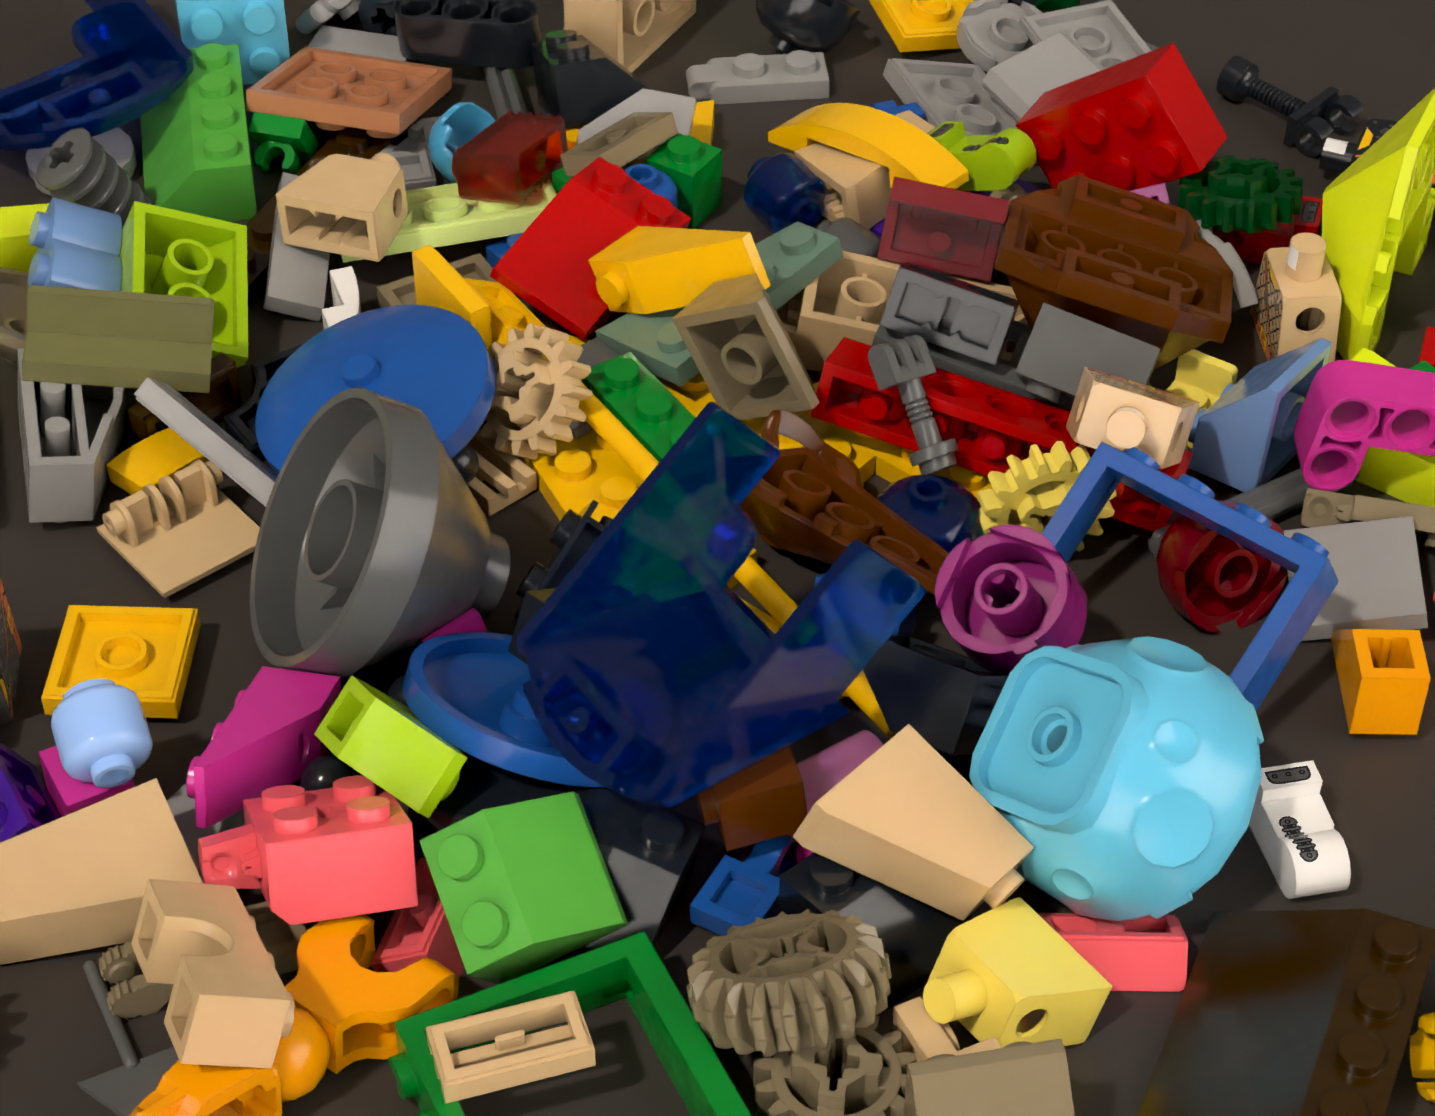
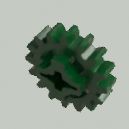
(1241, 195)

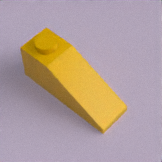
(671, 266)

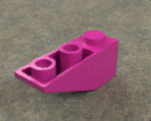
(261, 741)

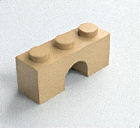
(225, 988)

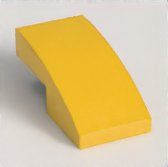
(151, 460)

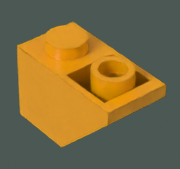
(1381, 679)

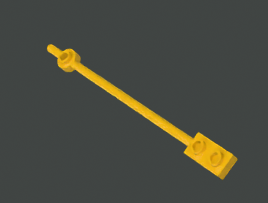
(509, 313)

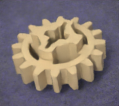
(535, 391)

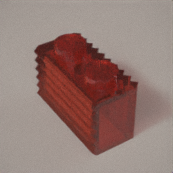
(510, 158)

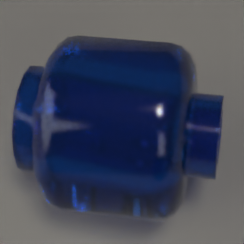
(784, 192)

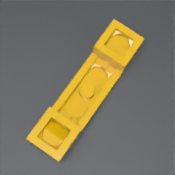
(876, 138)

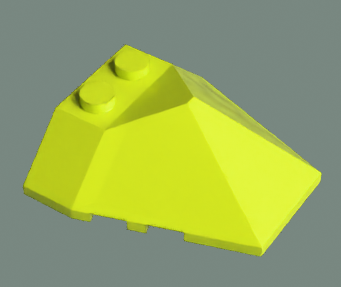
(1380, 222)

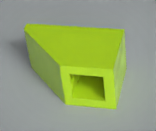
(390, 746)

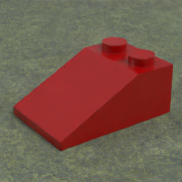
(553, 254)

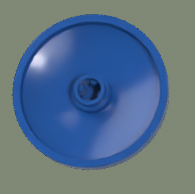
(395, 350)
(476, 700)

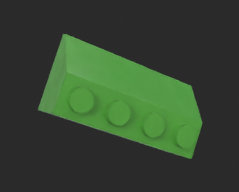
(200, 141)

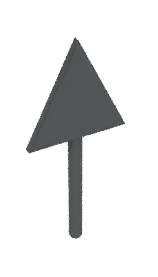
(136, 1079)

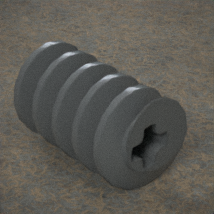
(87, 175)

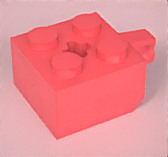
(318, 851)

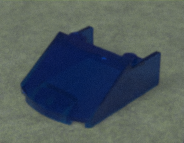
(125, 71)
(660, 669)

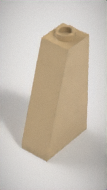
(87, 874)

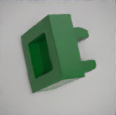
(283, 138)

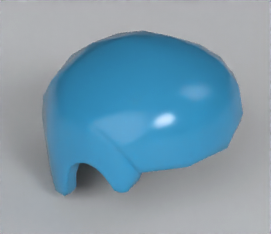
(452, 131)

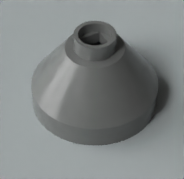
(368, 541)

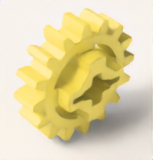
(1035, 489)

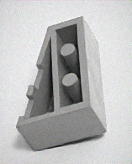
(66, 443)

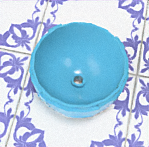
(1122, 772)

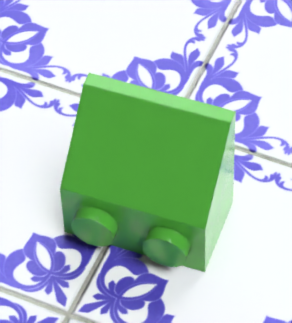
(522, 885)

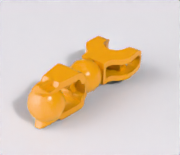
(338, 1019)

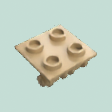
(180, 530)

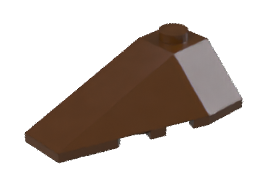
(820, 511)

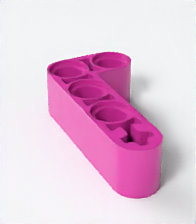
(1359, 408)

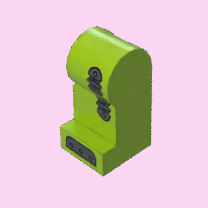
(990, 159)

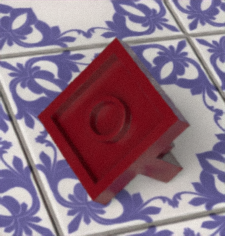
(942, 228)

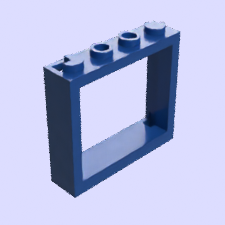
(1302, 555)

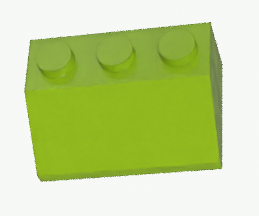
(191, 257)

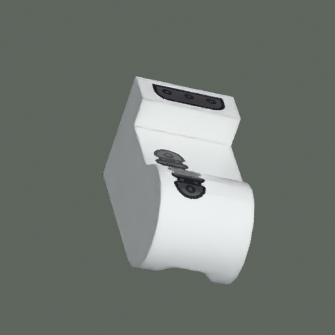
(1299, 832)

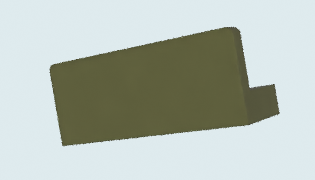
(117, 338)

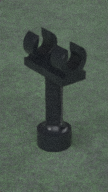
(1317, 117)

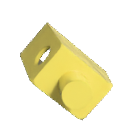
(1014, 980)

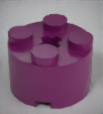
(1014, 570)

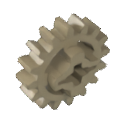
(870, 1083)

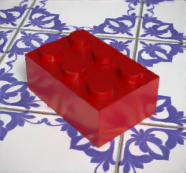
(1126, 124)

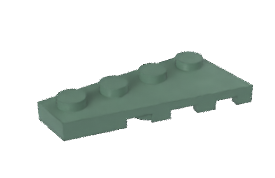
(791, 262)

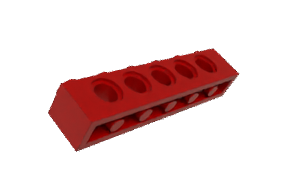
(979, 416)

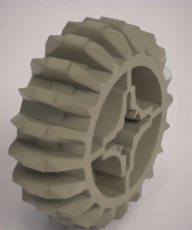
(789, 982)

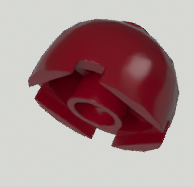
(1215, 577)

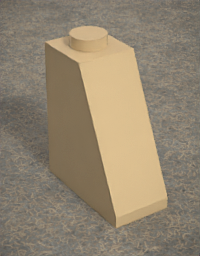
(853, 184)
(918, 829)

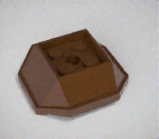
(1117, 264)

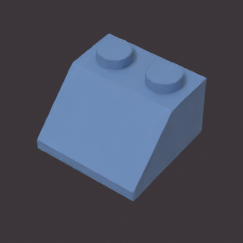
(1252, 424)

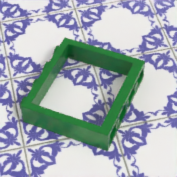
(599, 977)

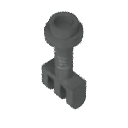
(904, 365)

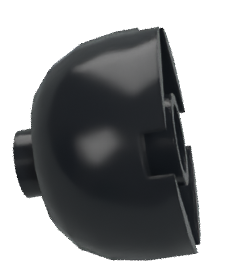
(806, 23)

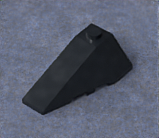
(643, 845)

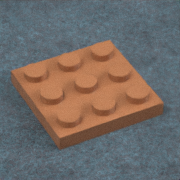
(350, 91)

